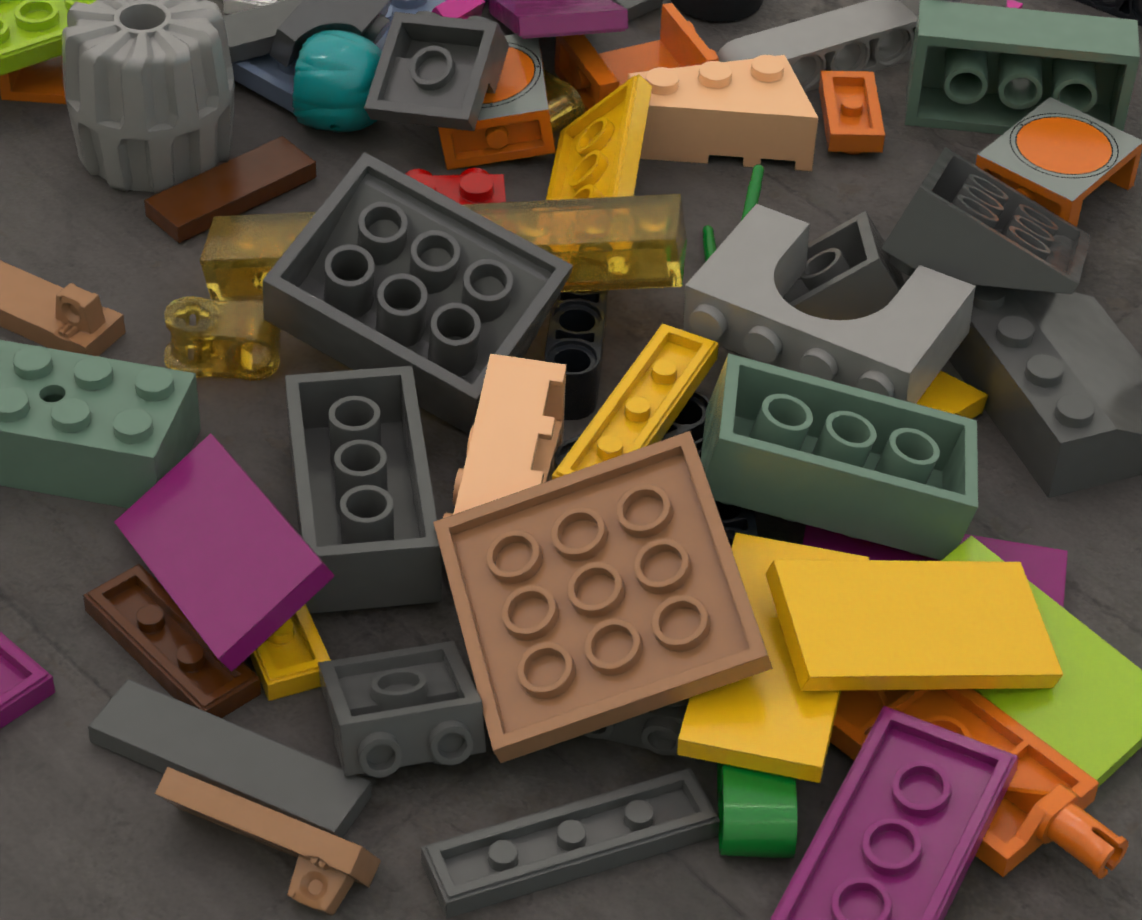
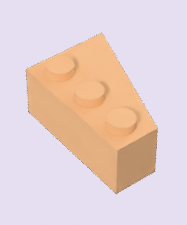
(729, 110)
(513, 431)

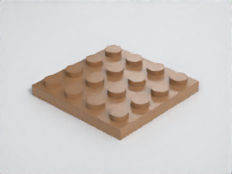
(598, 597)

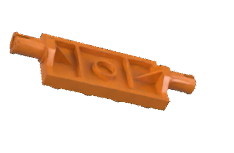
(1043, 797)

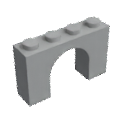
(890, 352)

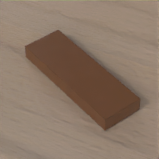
(230, 188)
(165, 643)

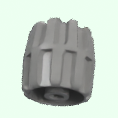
(148, 90)

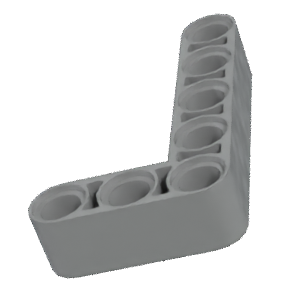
(845, 39)

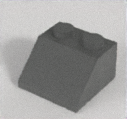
(846, 273)

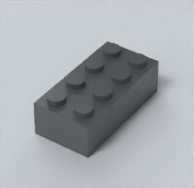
(364, 487)

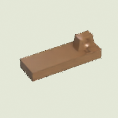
(56, 315)
(324, 863)

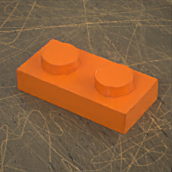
(851, 112)

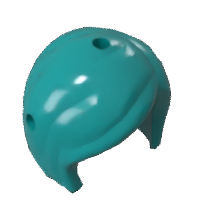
(334, 81)

